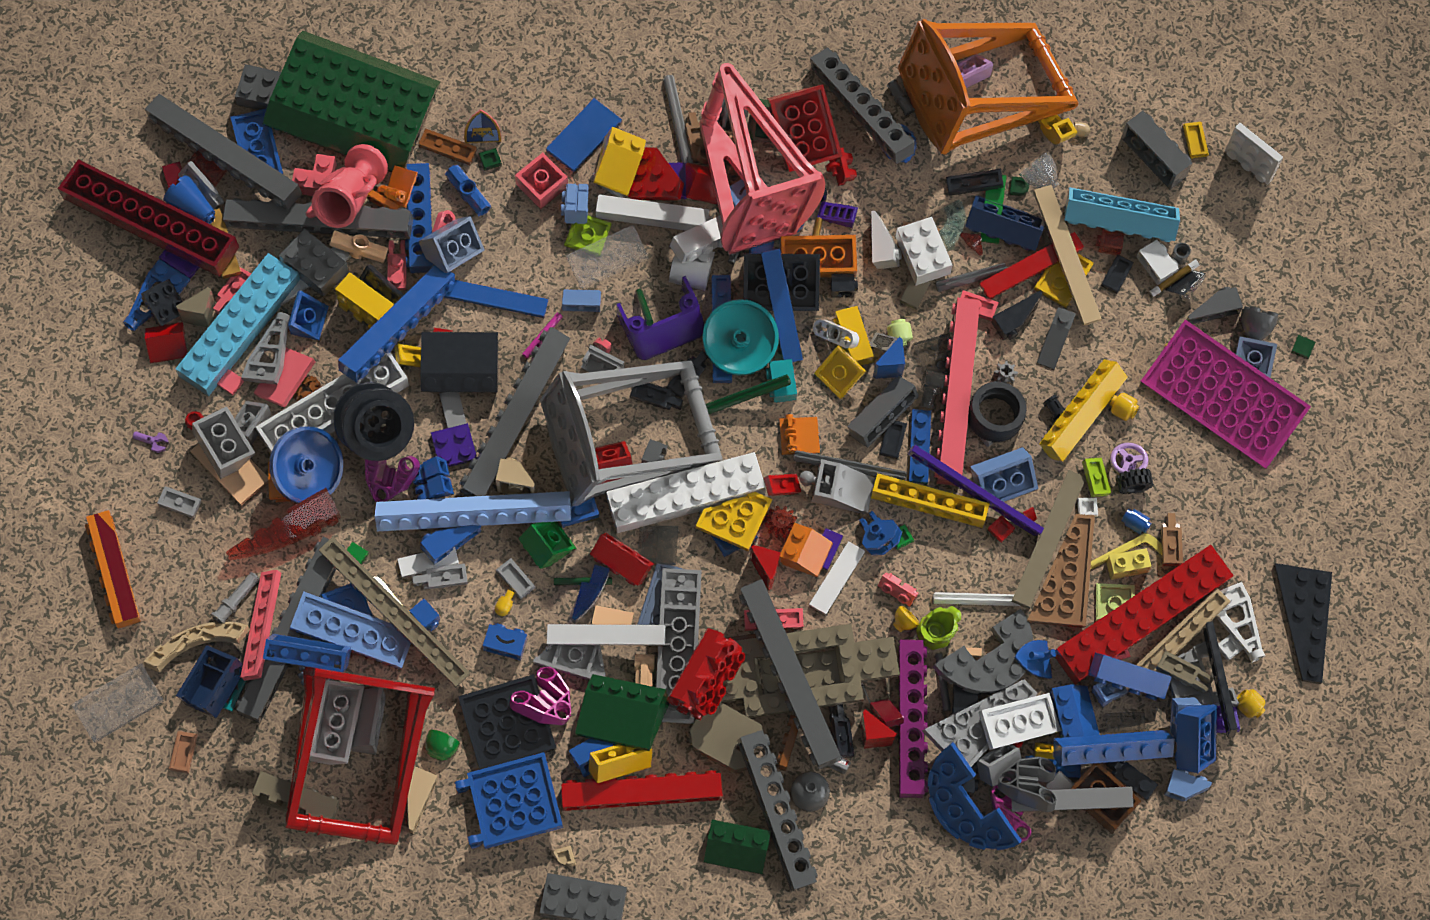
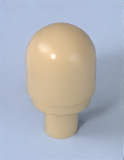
(1083, 129)

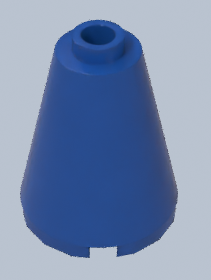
(189, 199)

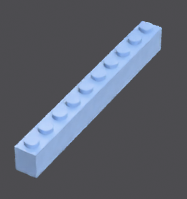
(473, 511)

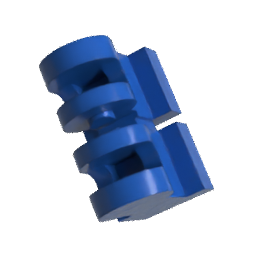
(435, 474)

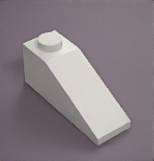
(884, 249)

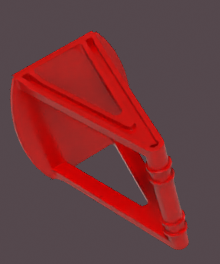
(416, 707)

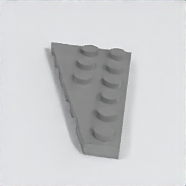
(966, 726)

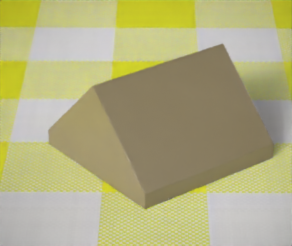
(198, 309)

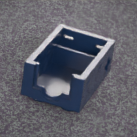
(211, 683)

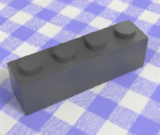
(883, 411)

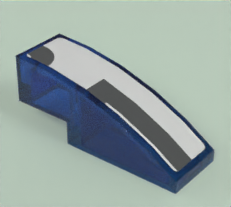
(590, 591)

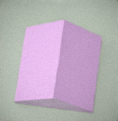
(975, 69)

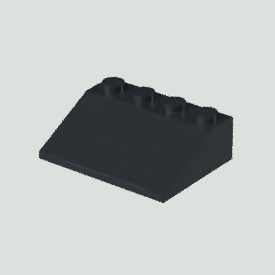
(802, 279)
(459, 362)

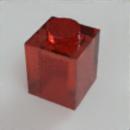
(1110, 242)

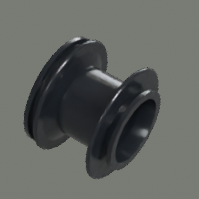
(354, 409)

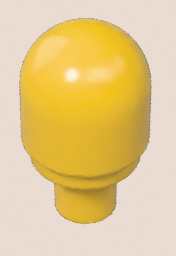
(504, 604)

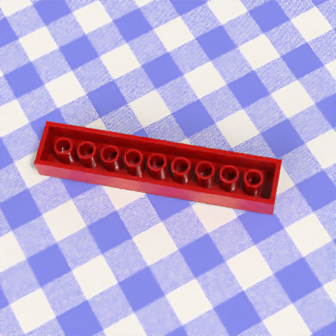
(1144, 613)

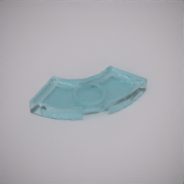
(954, 223)

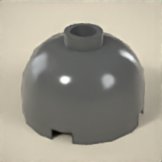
(810, 791)

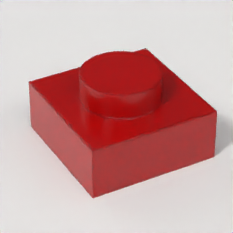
(1001, 529)

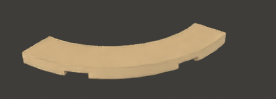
(193, 637)

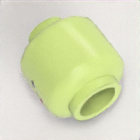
(902, 329)

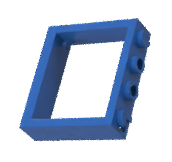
(306, 652)

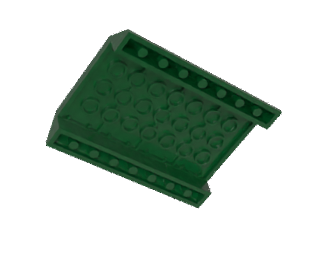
(349, 100)

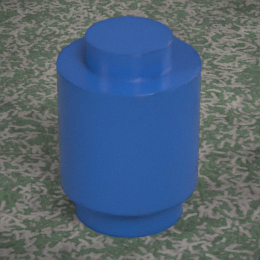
(1136, 521)

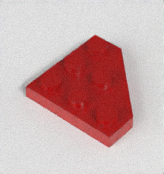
(655, 178)

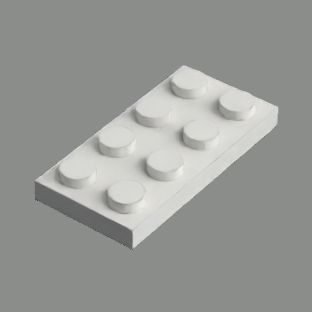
(1019, 721)

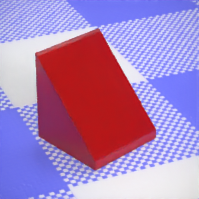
(1030, 513)

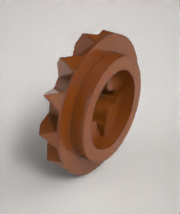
(313, 384)

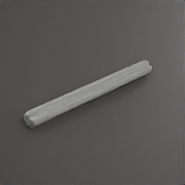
(677, 118)

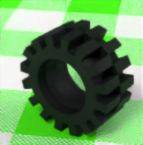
(1134, 481)

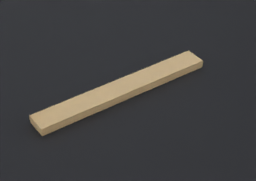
(1067, 255)

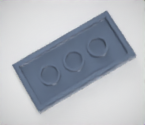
(651, 609)

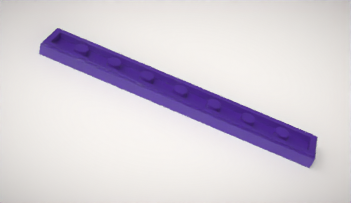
(975, 490)

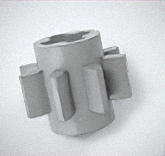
(1001, 375)

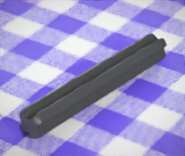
(969, 277)

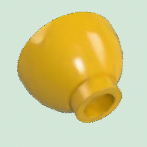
(905, 619)

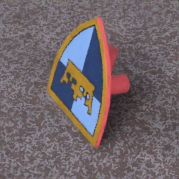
(481, 129)

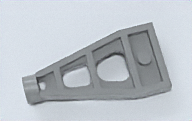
(268, 372)

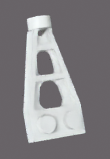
(1239, 597)

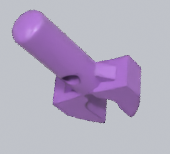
(152, 440)

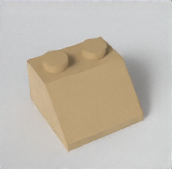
(513, 478)

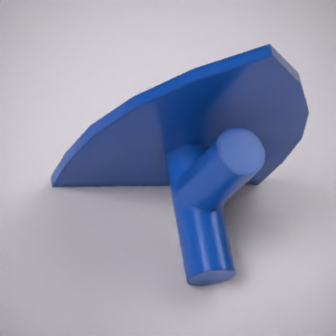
(1036, 658)

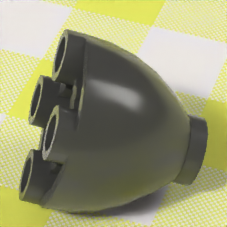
(1258, 324)

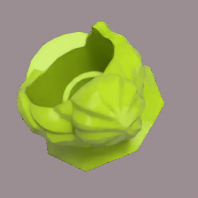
(939, 627)

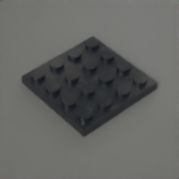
(500, 732)

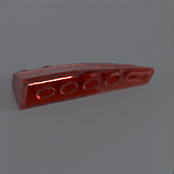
(301, 521)

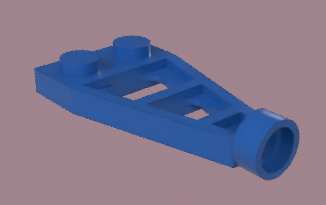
(158, 273)

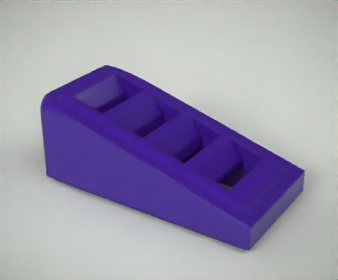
(837, 220)

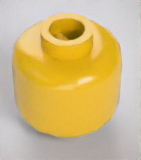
(1124, 406)
(1251, 703)

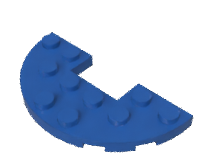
(957, 810)

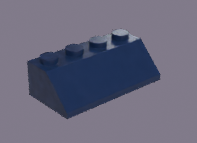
(1011, 226)

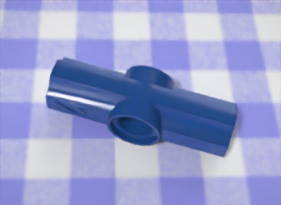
(473, 198)

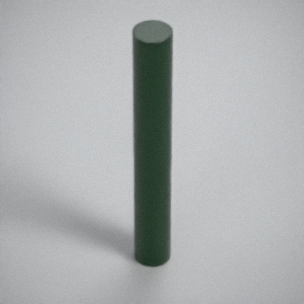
(644, 307)
(577, 581)

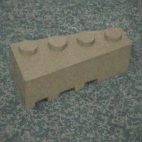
(275, 793)

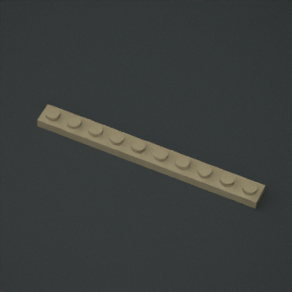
(394, 612)

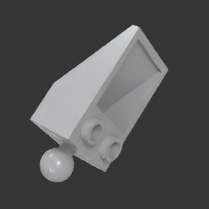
(842, 487)

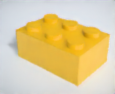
(361, 300)

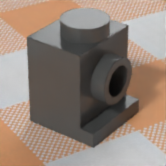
(654, 452)

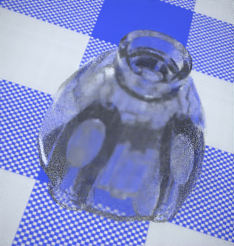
(1041, 172)

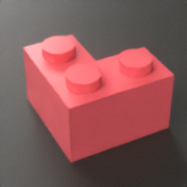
(310, 180)

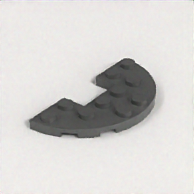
(997, 668)

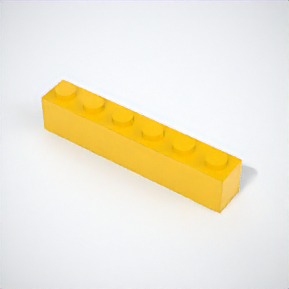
(1083, 410)

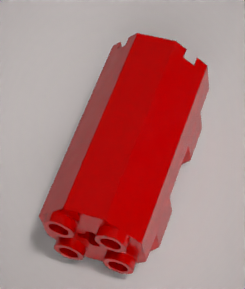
(701, 681)

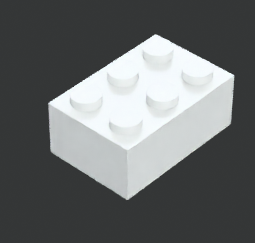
(923, 251)

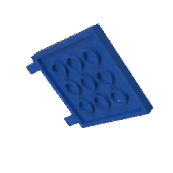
(512, 801)

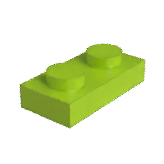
(1096, 477)

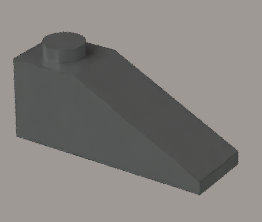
(1221, 304)
(1056, 338)

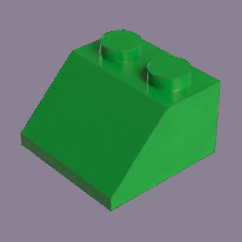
(546, 543)

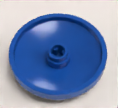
(305, 463)

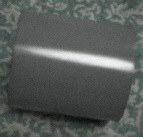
(1185, 249)

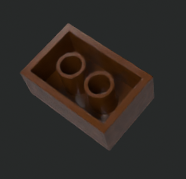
(1099, 777)

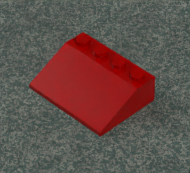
(808, 123)

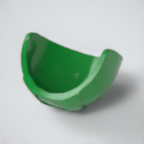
(440, 745)

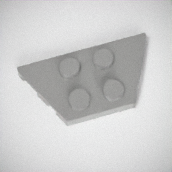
(573, 660)

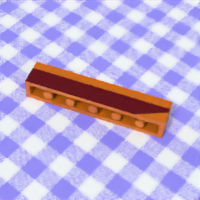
(113, 569)

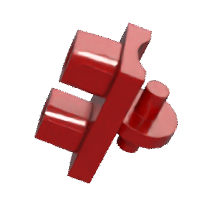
(840, 169)

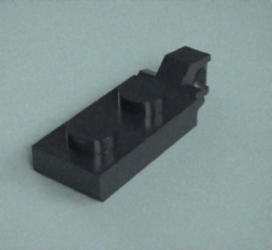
(699, 366)
(656, 396)
(841, 731)
(1132, 777)

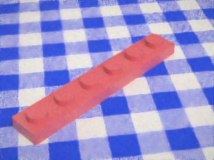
(260, 624)

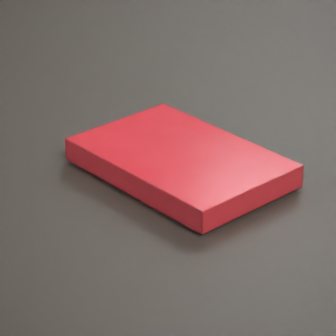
(294, 372)

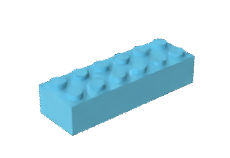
(1122, 214)

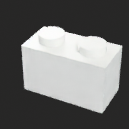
(1157, 261)

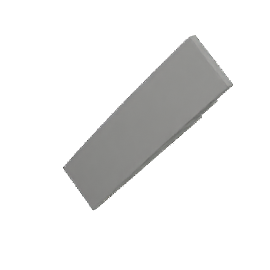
(681, 617)

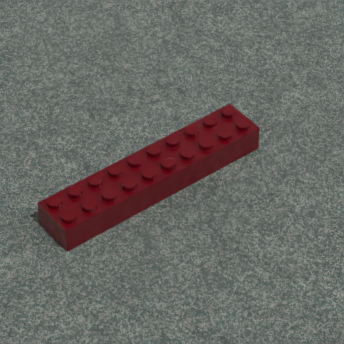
(148, 218)

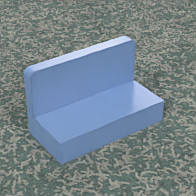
(581, 300)

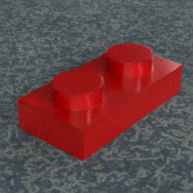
(782, 484)

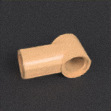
(644, 667)

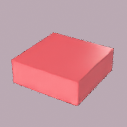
(230, 382)

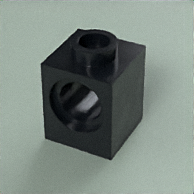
(843, 285)

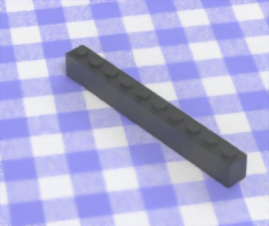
(223, 152)
(268, 216)
(514, 414)
(790, 674)
(262, 690)

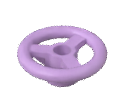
(1127, 466)

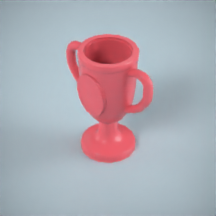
(347, 188)

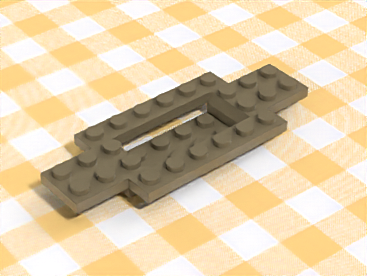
(831, 674)

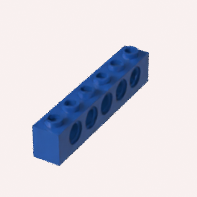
(419, 263)

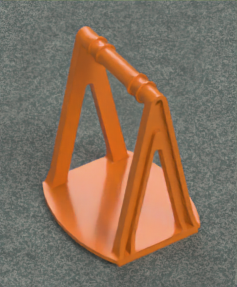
(940, 92)

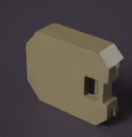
(717, 737)

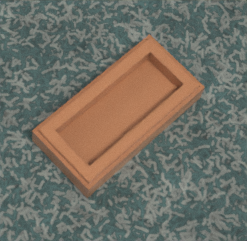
(183, 752)

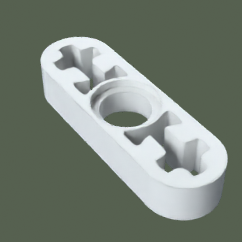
(842, 333)

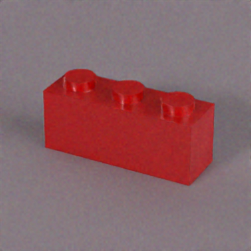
(621, 559)

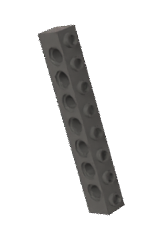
(862, 105)
(795, 879)

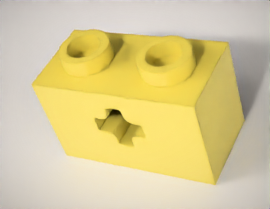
(1128, 563)

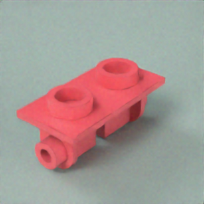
(904, 594)

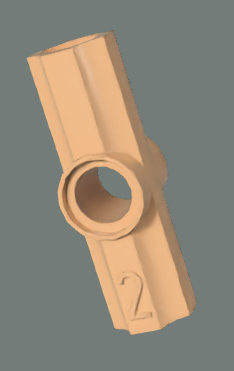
(358, 246)

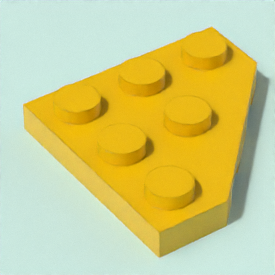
(736, 519)

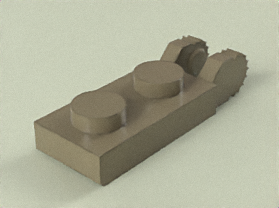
(1184, 671)

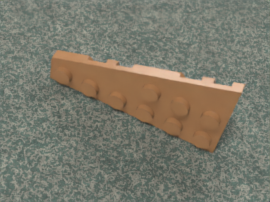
(1066, 588)

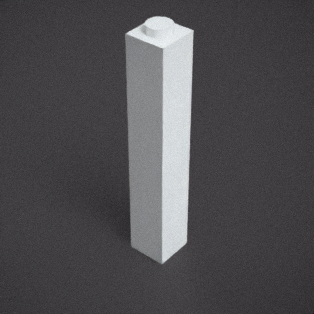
(650, 213)

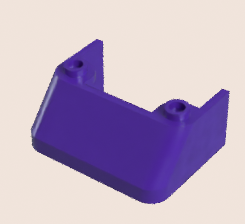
(667, 333)

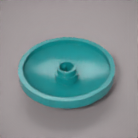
(740, 337)

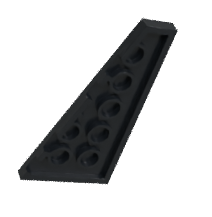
(1307, 610)

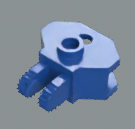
(879, 533)

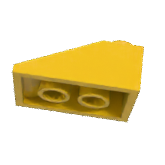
(619, 160)

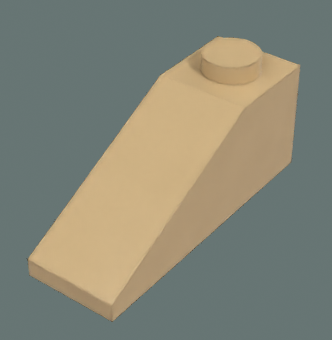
(419, 795)

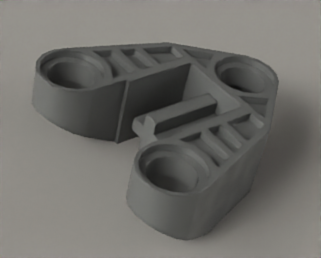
(1024, 785)

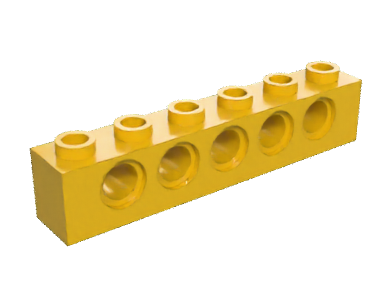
(930, 500)

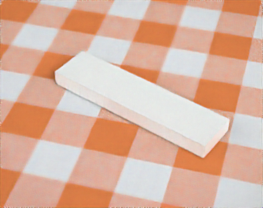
(837, 578)

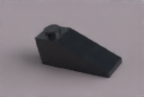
(1012, 319)

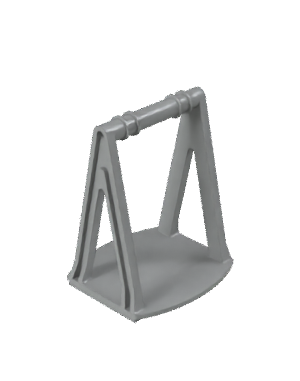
(574, 442)

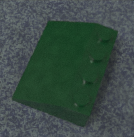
(621, 712)

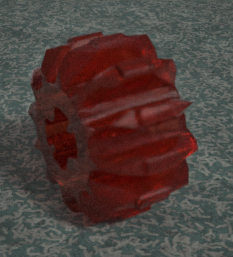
(775, 525)

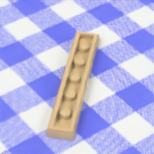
(1187, 629)

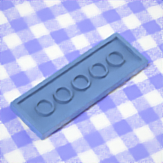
(352, 628)

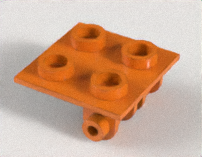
(399, 186)
(799, 434)

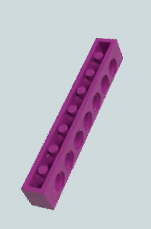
(916, 650)

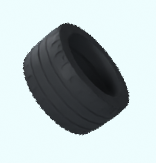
(990, 431)

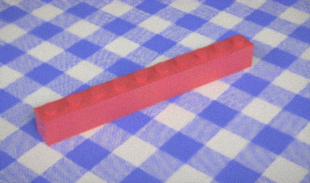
(958, 385)

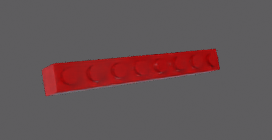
(642, 791)

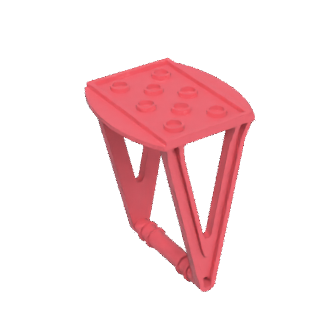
(764, 211)

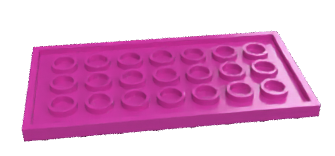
(1225, 394)

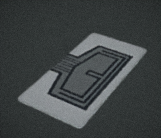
(882, 341)

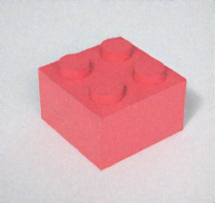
(541, 180)

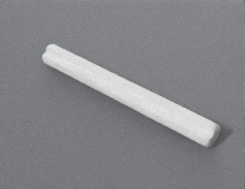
(973, 599)

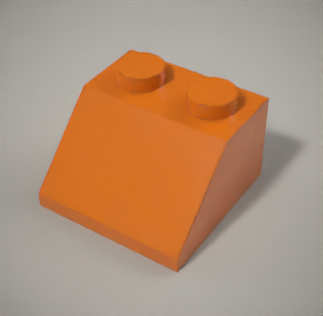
(805, 550)

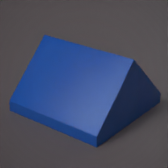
(307, 316)
(892, 362)

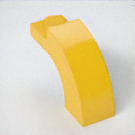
(1057, 130)

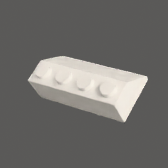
(336, 722)

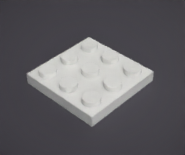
(1253, 154)

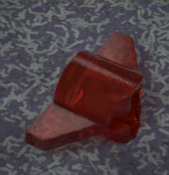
(974, 241)

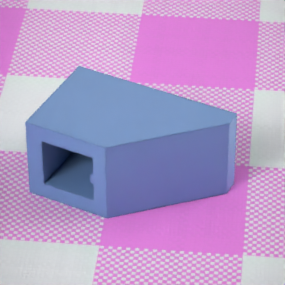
(1185, 786)

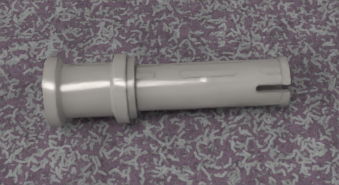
(230, 605)

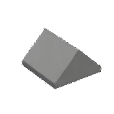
(251, 416)

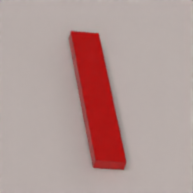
(1024, 269)

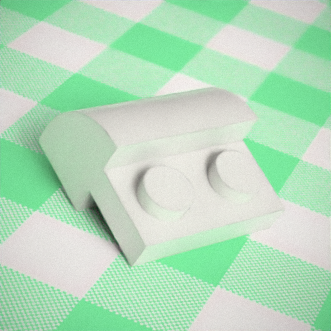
(696, 272)

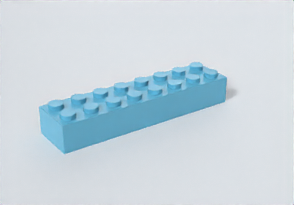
(238, 324)

